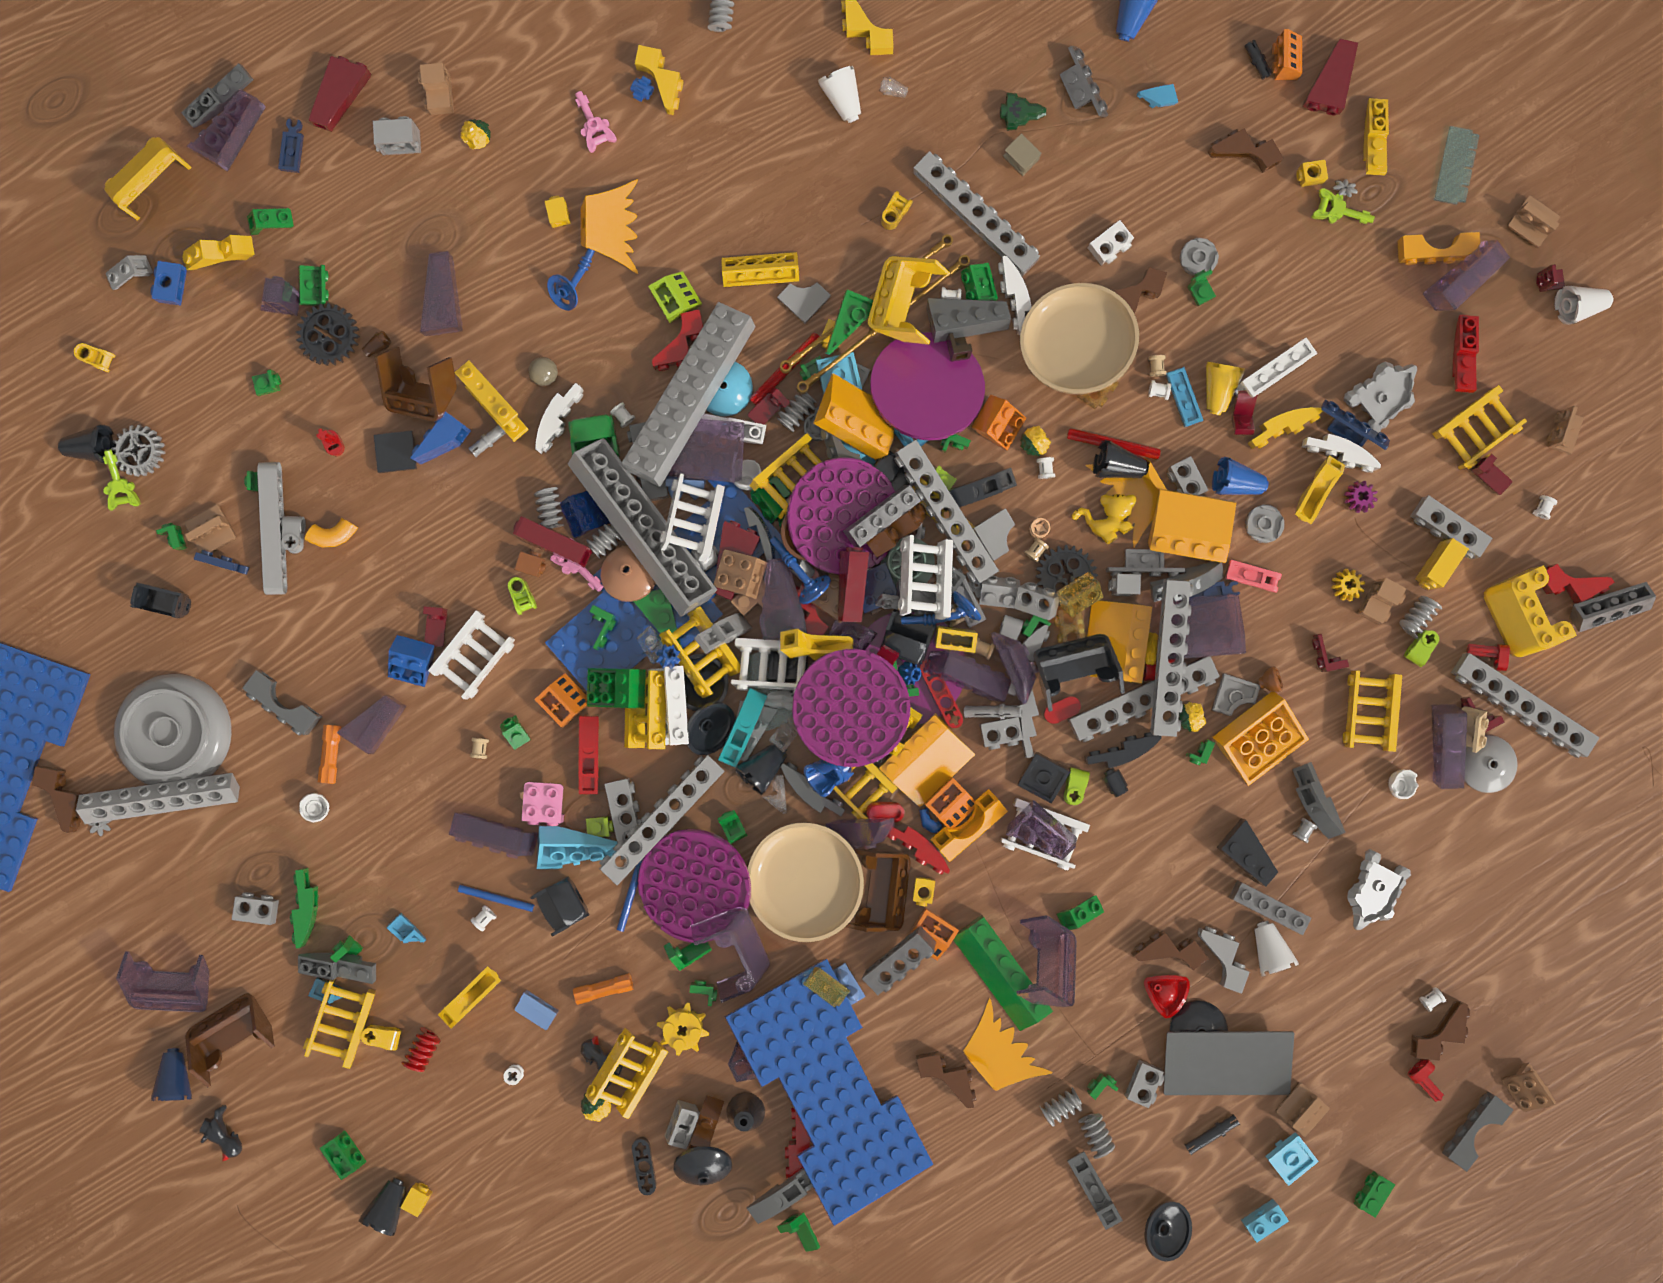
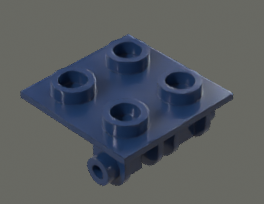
(877, 583)

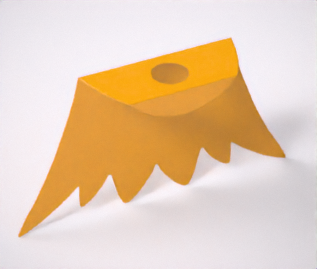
(606, 221)
(1146, 493)
(995, 1055)

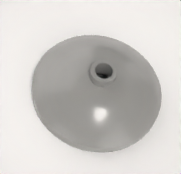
(1479, 772)

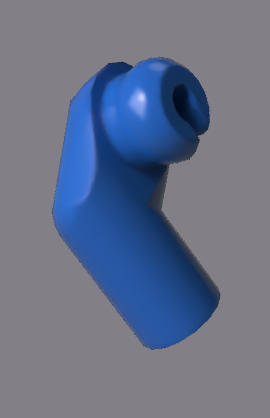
(929, 824)

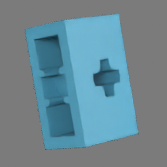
(1264, 1220)

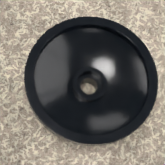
(719, 688)
(710, 728)
(1196, 1016)
(702, 1165)
(1168, 1231)

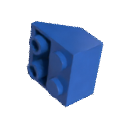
(410, 660)

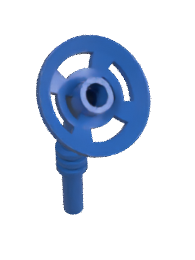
(567, 289)
(814, 588)
(963, 608)

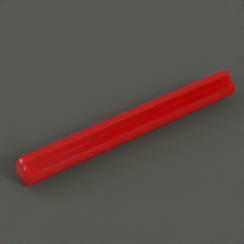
(778, 376)
(1096, 439)

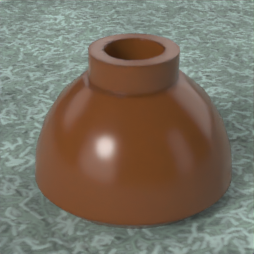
(1271, 680)

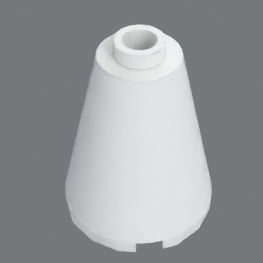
(842, 92)
(1581, 302)
(1272, 949)

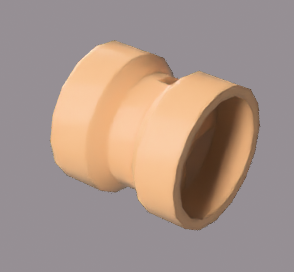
(1039, 528)

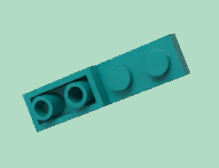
(742, 727)

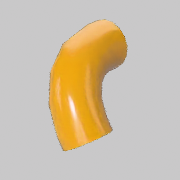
(331, 537)

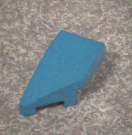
(1159, 96)
(405, 930)
(316, 990)

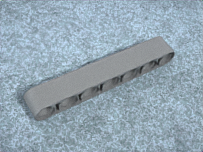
(271, 514)

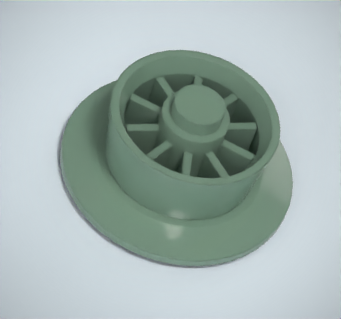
(894, 558)

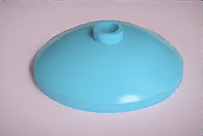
(735, 395)

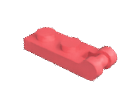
(1252, 576)

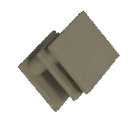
(1022, 154)

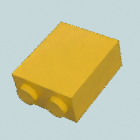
(1441, 564)
(955, 639)

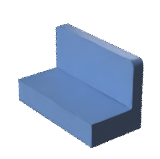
(536, 1010)

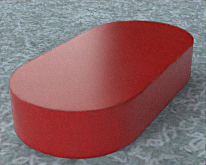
(1062, 710)
(885, 810)

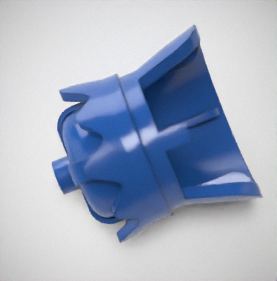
(825, 776)

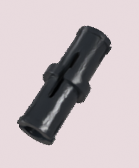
(1258, 59)

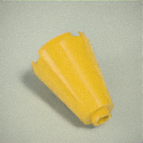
(1221, 385)

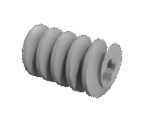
(719, 15)
(796, 411)
(547, 507)
(604, 540)
(1418, 615)
(1061, 1107)
(1098, 1135)

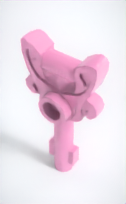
(593, 125)
(567, 567)

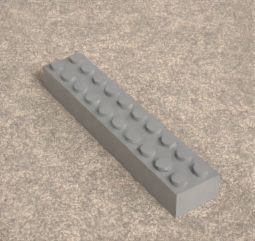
(688, 394)
(641, 526)

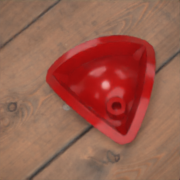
(1167, 993)

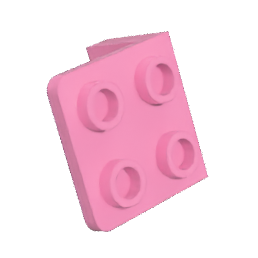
(542, 803)

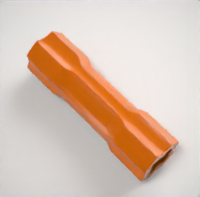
(327, 768)
(601, 989)

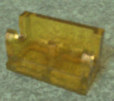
(826, 987)

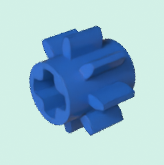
(642, 88)
(664, 660)
(909, 672)

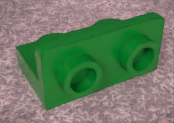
(979, 282)
(343, 1155)
(1373, 1194)

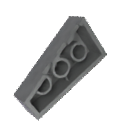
(966, 317)

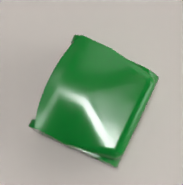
(591, 429)

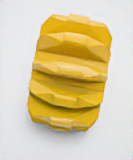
(1350, 577)

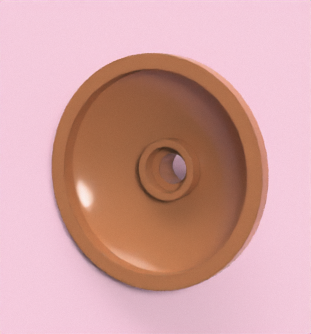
(625, 586)

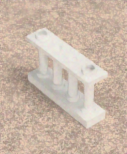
(1277, 368)
(710, 514)
(942, 569)
(464, 637)
(765, 647)
(675, 706)
(1076, 828)

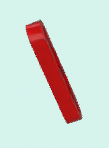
(938, 695)

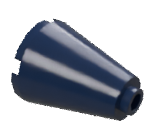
(172, 1078)

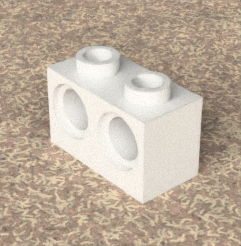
(1108, 240)

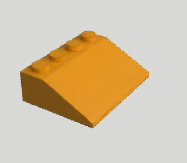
(854, 418)
(1192, 526)
(1128, 632)
(1261, 737)
(927, 760)

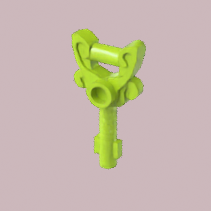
(1338, 209)
(118, 485)

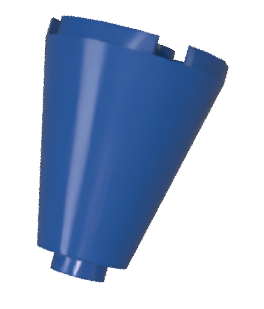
(1132, 17)
(1237, 479)

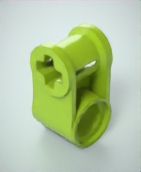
(522, 596)
(1420, 649)
(1077, 782)

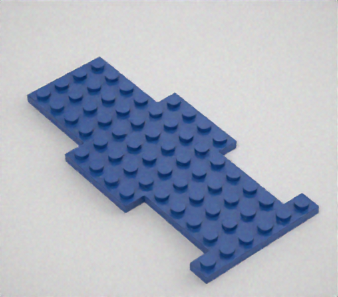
(575, 640)

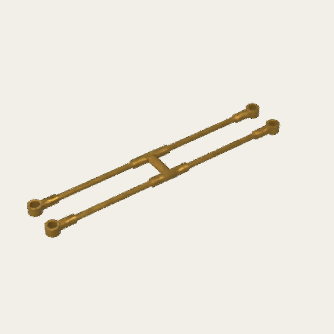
(815, 377)

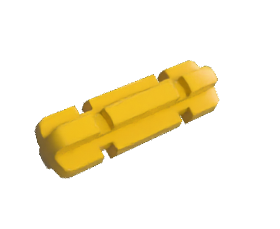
(1151, 649)

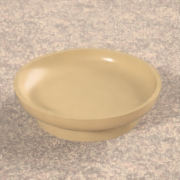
(1079, 338)
(805, 882)

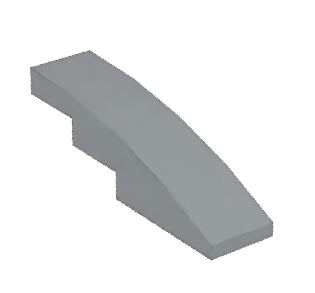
(1027, 725)

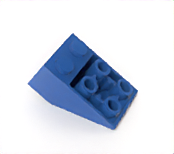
(443, 437)

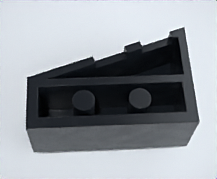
(1247, 852)

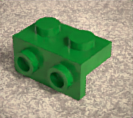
(312, 285)

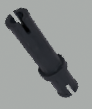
(1212, 1134)

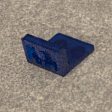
(582, 513)

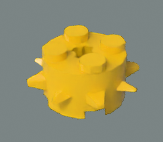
(684, 1017)

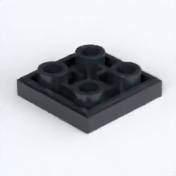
(394, 451)

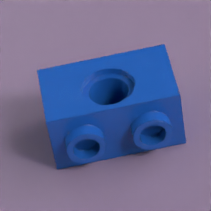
(174, 292)

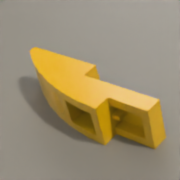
(1375, 136)
(1289, 421)

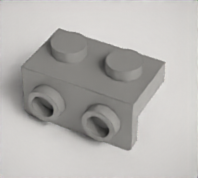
(999, 591)

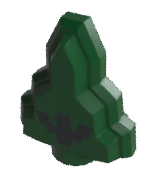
(1018, 111)

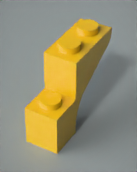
(858, 25)
(668, 82)
(211, 252)
(1317, 492)
(797, 643)
(469, 997)

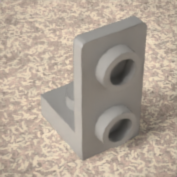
(127, 268)

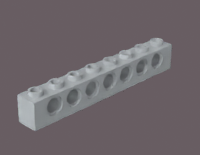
(964, 211)
(987, 566)
(1171, 588)
(1079, 722)
(1584, 739)
(712, 773)
(158, 798)

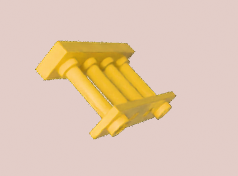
(491, 400)
(1477, 409)
(776, 470)
(729, 662)
(655, 718)
(1389, 721)
(871, 772)
(353, 1037)
(639, 1083)

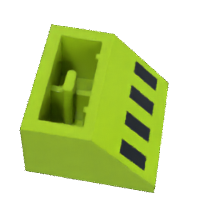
(675, 295)

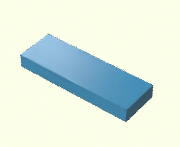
(1184, 397)

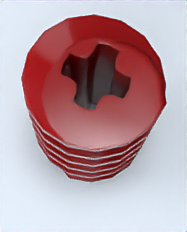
(423, 1050)

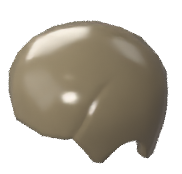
(542, 371)

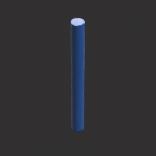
(496, 898)
(629, 899)

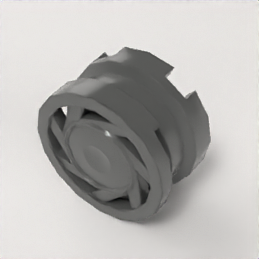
(812, 429)

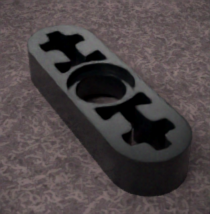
(651, 1179)

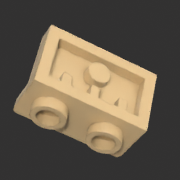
(1476, 728)

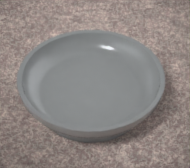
(172, 729)

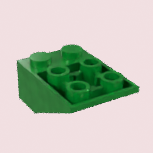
(616, 688)

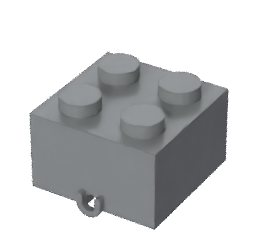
(396, 136)

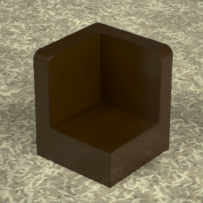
(958, 348)

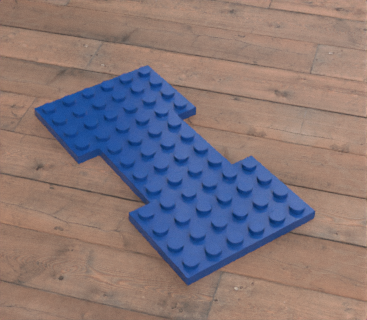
(35, 707)
(857, 1142)

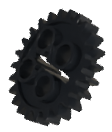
(318, 348)
(1050, 580)

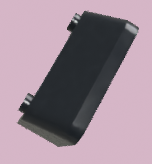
(1076, 660)

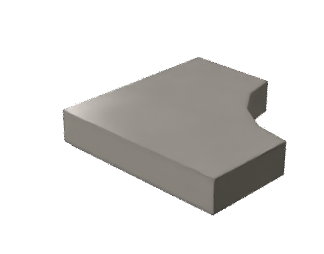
(804, 301)
(994, 533)
(1233, 693)

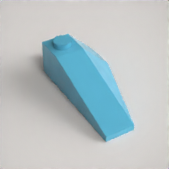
(565, 846)

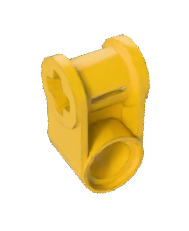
(897, 208)
(97, 357)
(384, 1037)

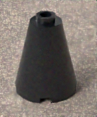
(88, 444)
(1118, 462)
(761, 768)
(745, 1111)
(385, 1208)

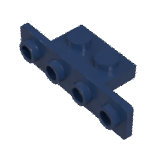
(1350, 428)

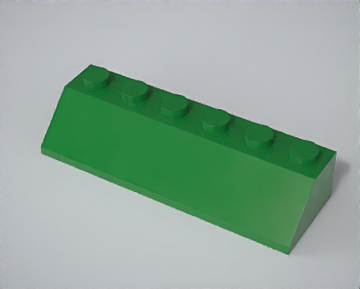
(999, 972)

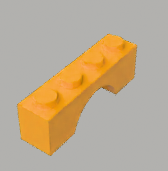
(1415, 249)
(954, 840)

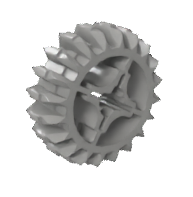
(132, 436)

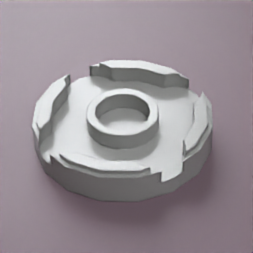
(1198, 255)
(1264, 524)

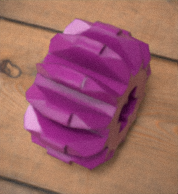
(1368, 498)

